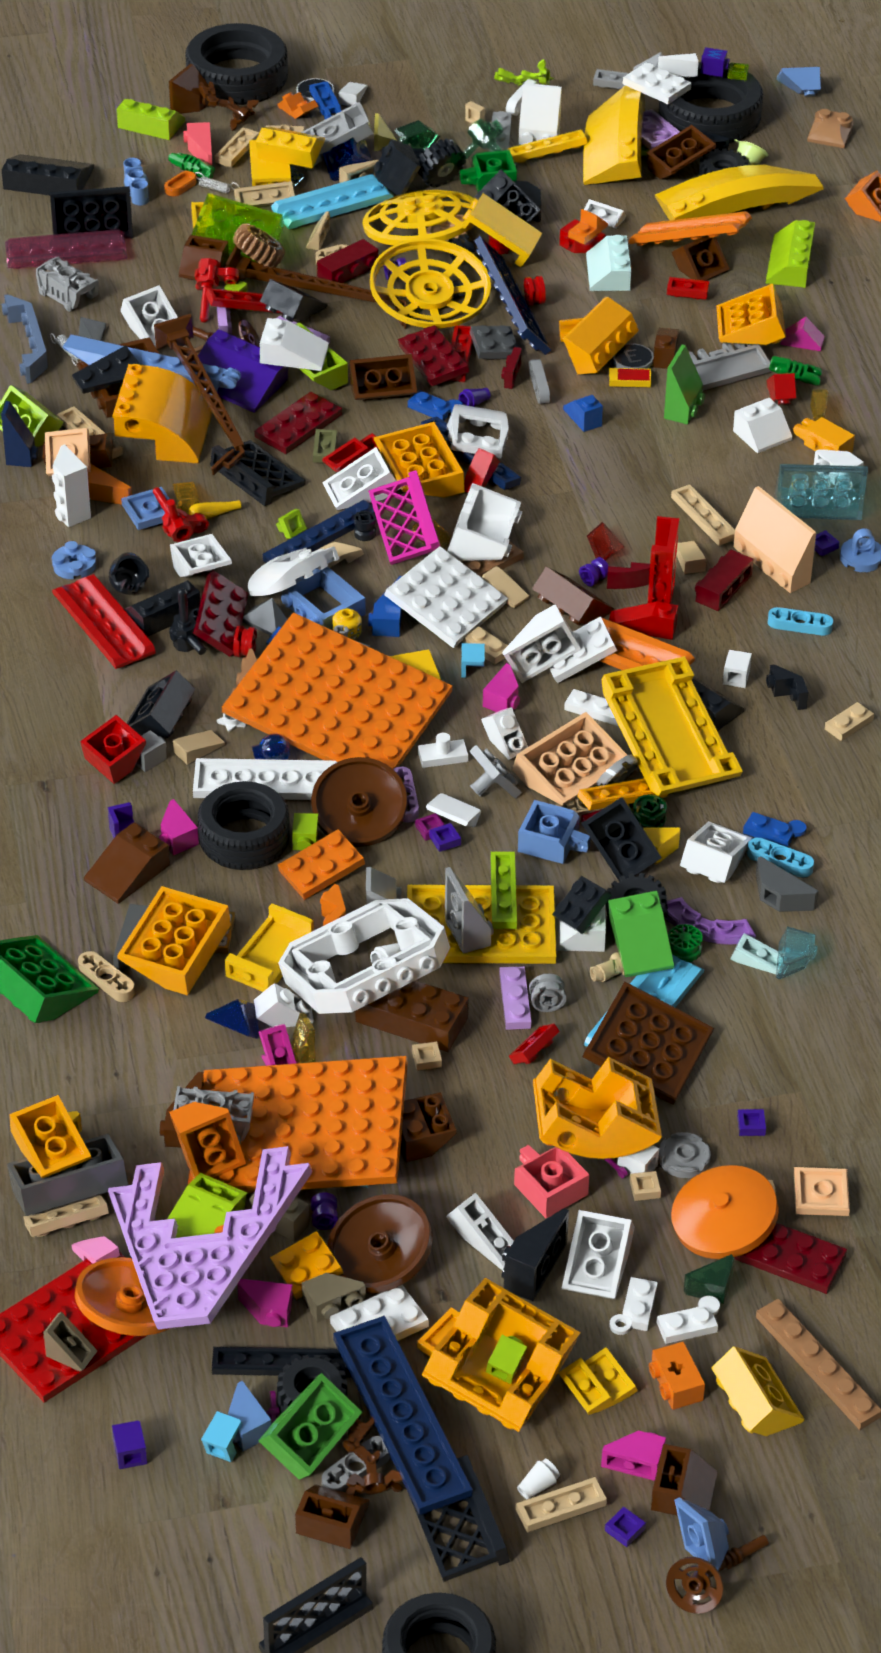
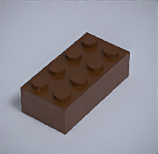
(418, 1014)

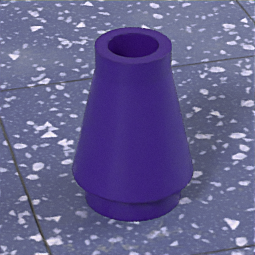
(474, 397)

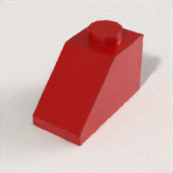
(574, 246)
(782, 388)

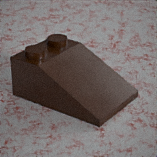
(128, 863)

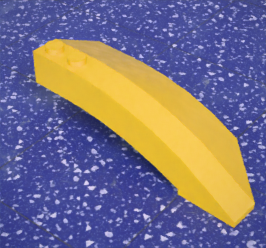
(614, 138)
(736, 190)

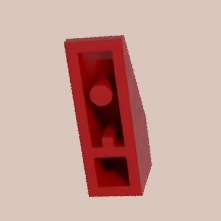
(651, 619)

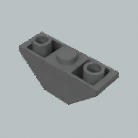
(783, 889)

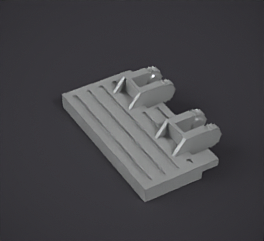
(729, 364)

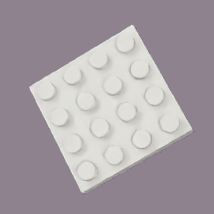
(446, 596)

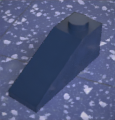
(18, 439)

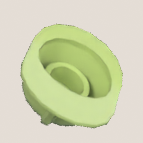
(752, 152)

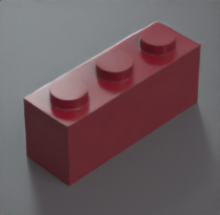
(348, 262)
(724, 580)

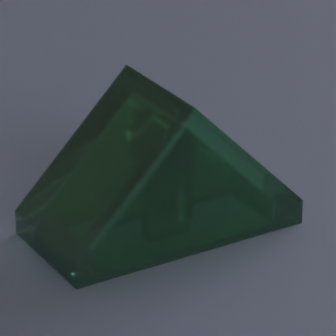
(710, 1279)

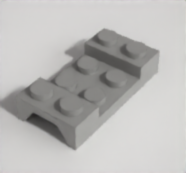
(341, 127)

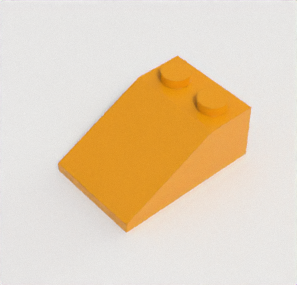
(48, 1137)

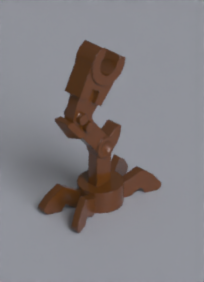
(239, 114)
(373, 1481)

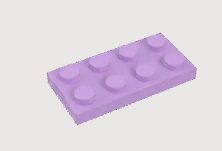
(655, 129)

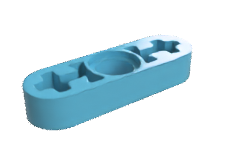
(779, 617)
(798, 858)

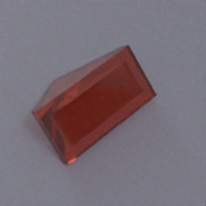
(604, 542)

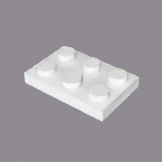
(657, 83)
(595, 645)
(397, 1306)

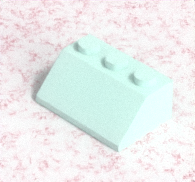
(609, 265)

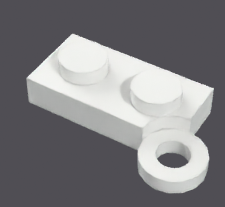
(637, 1307)

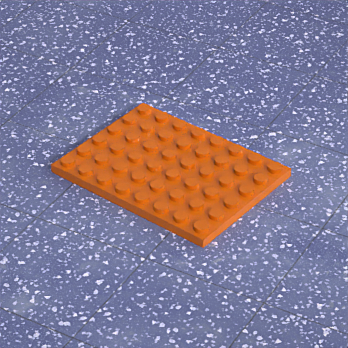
(336, 696)
(328, 1113)

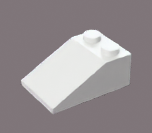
(539, 112)
(146, 310)
(291, 346)
(355, 480)
(198, 555)
(541, 644)
(714, 852)
(598, 1254)

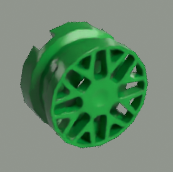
(687, 943)

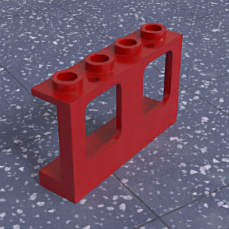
(663, 560)

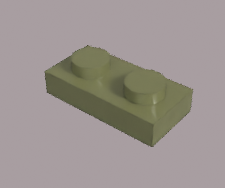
(324, 444)

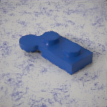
(431, 405)
(772, 829)

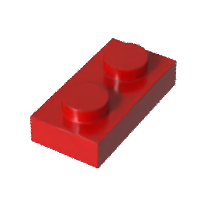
(687, 288)
(534, 1043)

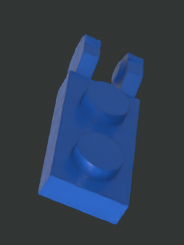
(325, 99)

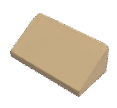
(319, 233)

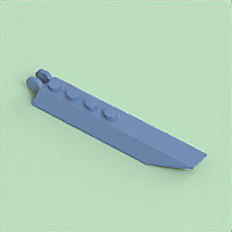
(92, 350)

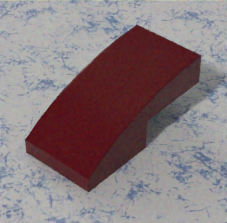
(628, 577)

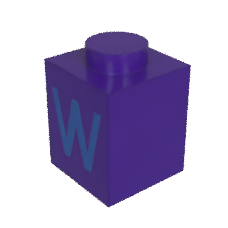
(714, 62)

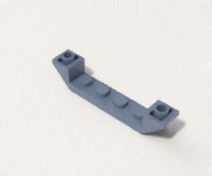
(22, 311)

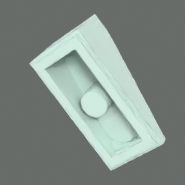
(755, 954)

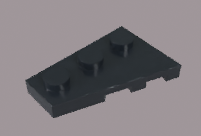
(105, 371)

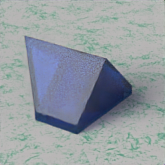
(238, 1016)

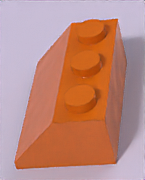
(207, 1139)

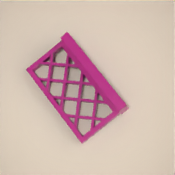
(423, 518)

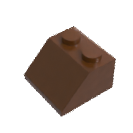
(701, 259)

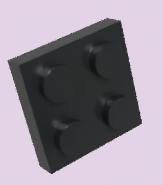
(581, 904)

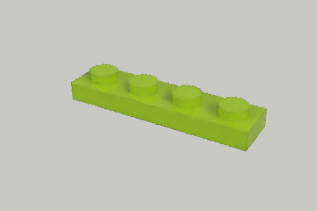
(503, 890)

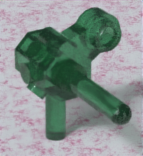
(485, 136)

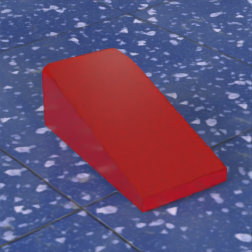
(480, 469)

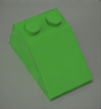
(682, 388)
(640, 933)
(310, 1427)

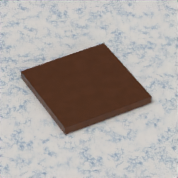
(650, 1040)

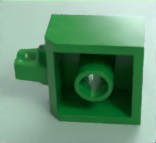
(486, 166)

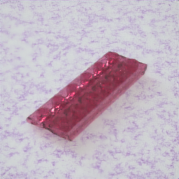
(70, 247)

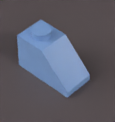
(252, 1416)

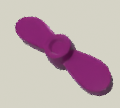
(273, 1411)

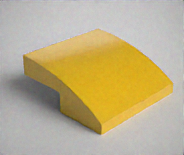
(598, 1382)

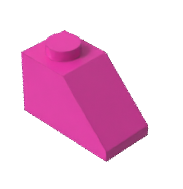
(502, 691)
(178, 829)
(267, 1301)
(634, 1454)

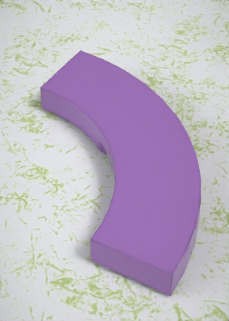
(712, 931)

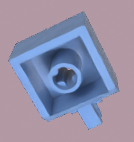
(551, 832)

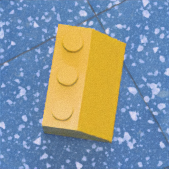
(288, 146)
(756, 1392)

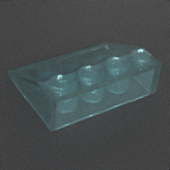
(822, 490)

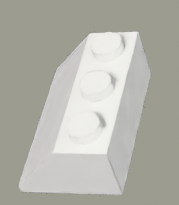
(71, 488)

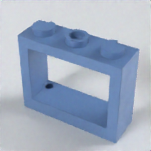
(333, 585)

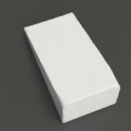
(679, 65)
(351, 93)

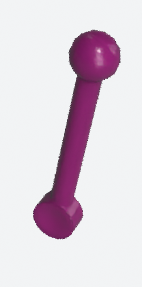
(622, 1172)

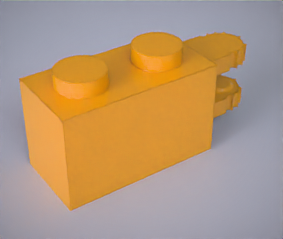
(824, 435)

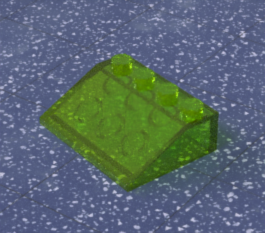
(223, 216)

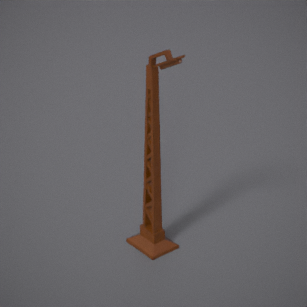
(258, 271)
(176, 334)

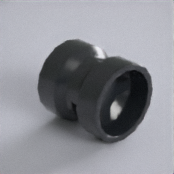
(364, 525)

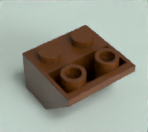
(200, 248)
(425, 1126)
(684, 1476)
(330, 1515)

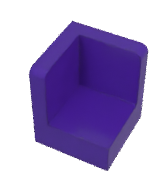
(120, 817)
(129, 1444)

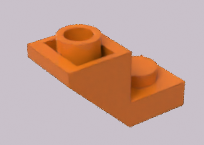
(295, 105)
(332, 904)

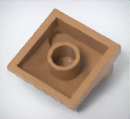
(831, 128)

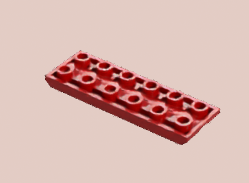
(104, 621)

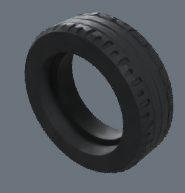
(246, 43)
(732, 121)

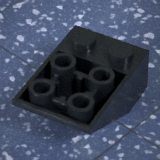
(510, 195)

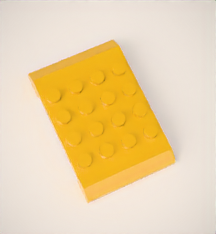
(668, 726)

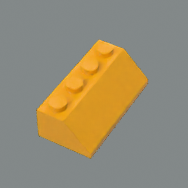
(599, 336)

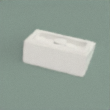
(609, 214)
(454, 810)

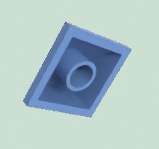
(801, 80)
(702, 1532)

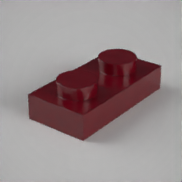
(512, 368)

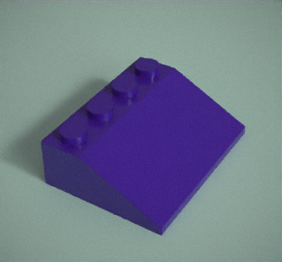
(257, 380)

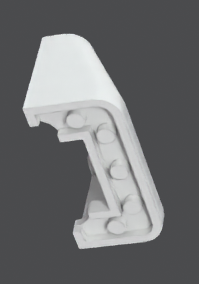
(484, 526)

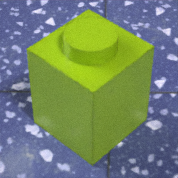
(304, 830)
(506, 1358)

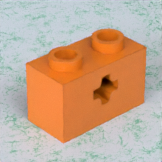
(677, 1375)

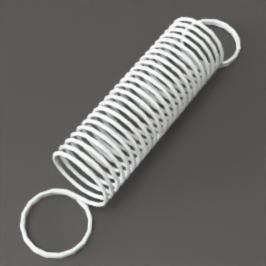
(219, 183)
(61, 344)

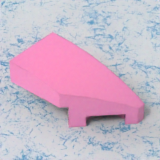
(96, 1249)

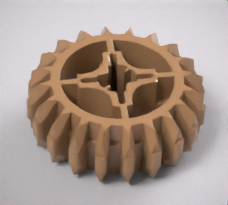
(259, 245)

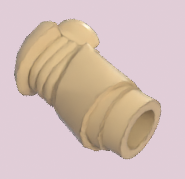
(608, 969)

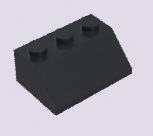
(159, 610)
(162, 706)
(718, 706)

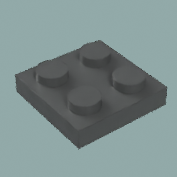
(493, 341)

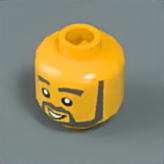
(350, 619)

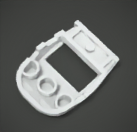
(478, 416)
(283, 570)

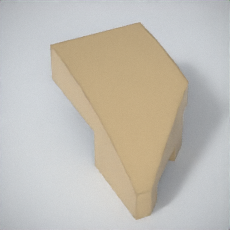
(345, 552)

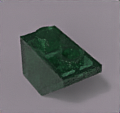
(417, 135)

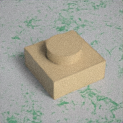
(474, 112)
(426, 1056)
(645, 1186)

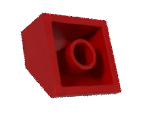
(113, 749)

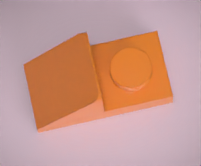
(587, 228)

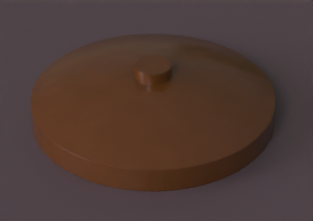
(360, 800)
(382, 1241)

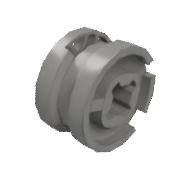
(547, 992)

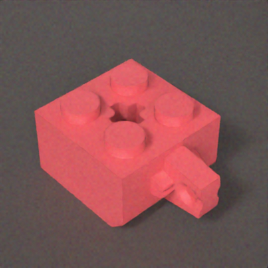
(550, 1179)

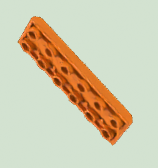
(691, 227)
(639, 649)

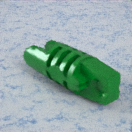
(190, 163)
(805, 373)

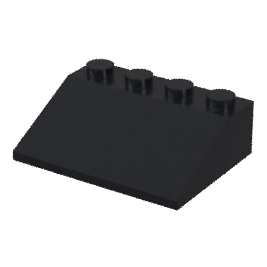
(44, 174)
(92, 211)

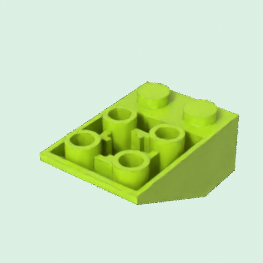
(205, 1206)

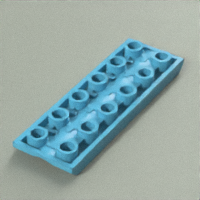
(335, 199)
(666, 985)

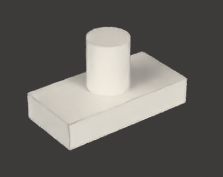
(442, 752)

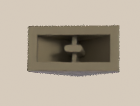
(67, 1344)

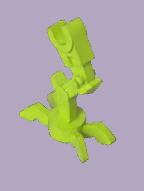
(543, 75)

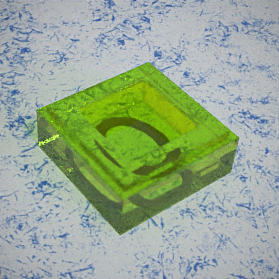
(738, 71)

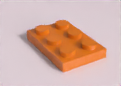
(321, 864)

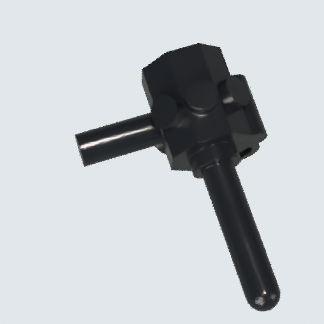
(183, 627)

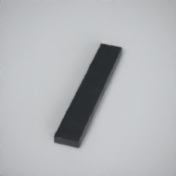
(265, 1360)

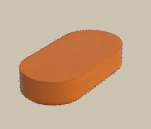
(180, 183)

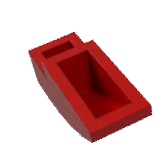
(350, 452)

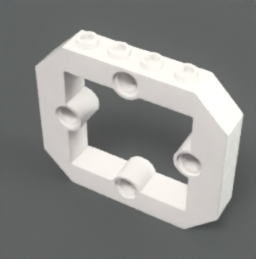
(312, 978)

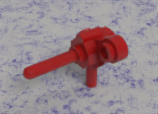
(208, 276)
(177, 522)

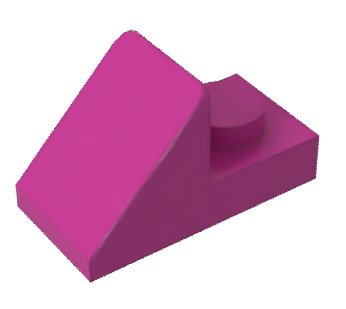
(276, 1046)

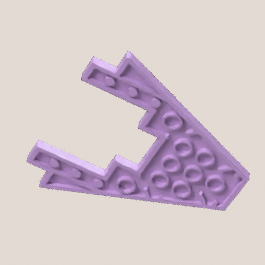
(194, 1275)

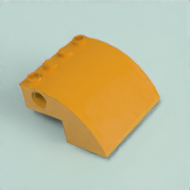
(164, 409)
(599, 1115)
(463, 1354)

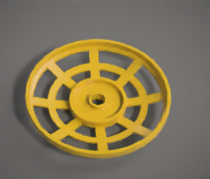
(419, 211)
(439, 282)

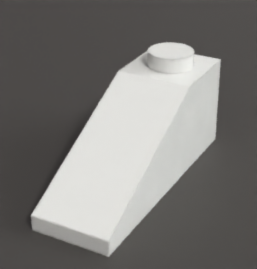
(481, 1229)

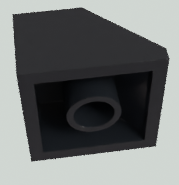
(397, 167)

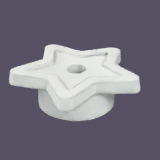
(230, 722)

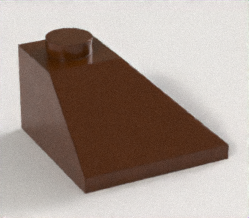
(185, 91)

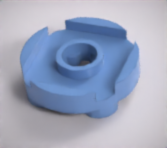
(82, 560)

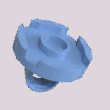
(861, 552)

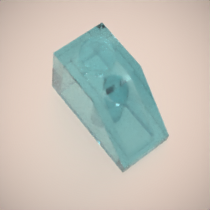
(794, 952)

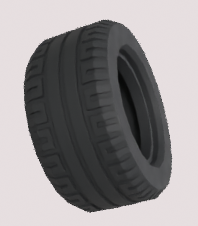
(242, 849)
(439, 1614)

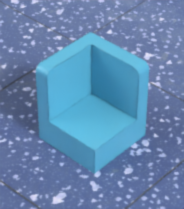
(472, 655)
(220, 1436)

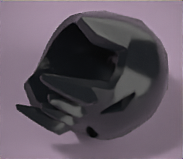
(128, 573)

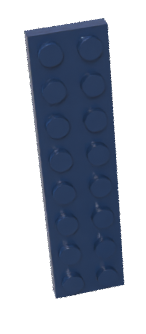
(512, 296)
(402, 1415)

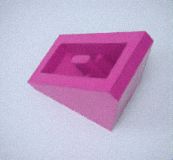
(803, 335)

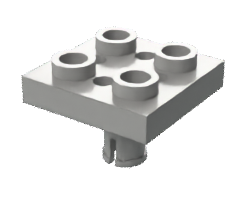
(494, 773)

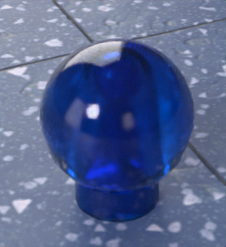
(272, 748)

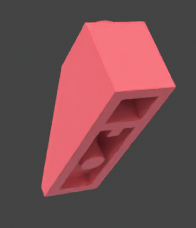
(199, 140)

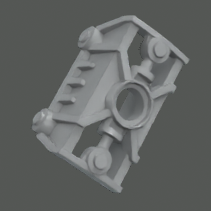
(58, 283)
(237, 1104)

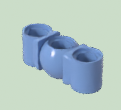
(136, 180)

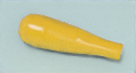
(213, 509)

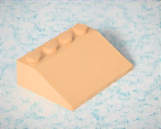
(776, 541)
(568, 759)

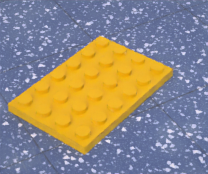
(528, 944)

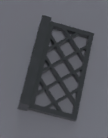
(250, 478)
(485, 1524)
(328, 1617)

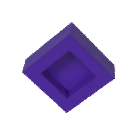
(825, 543)
(445, 837)
(751, 1122)
(625, 1526)

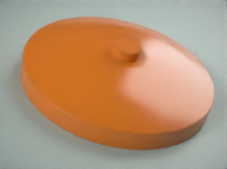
(725, 1211)
(114, 1298)

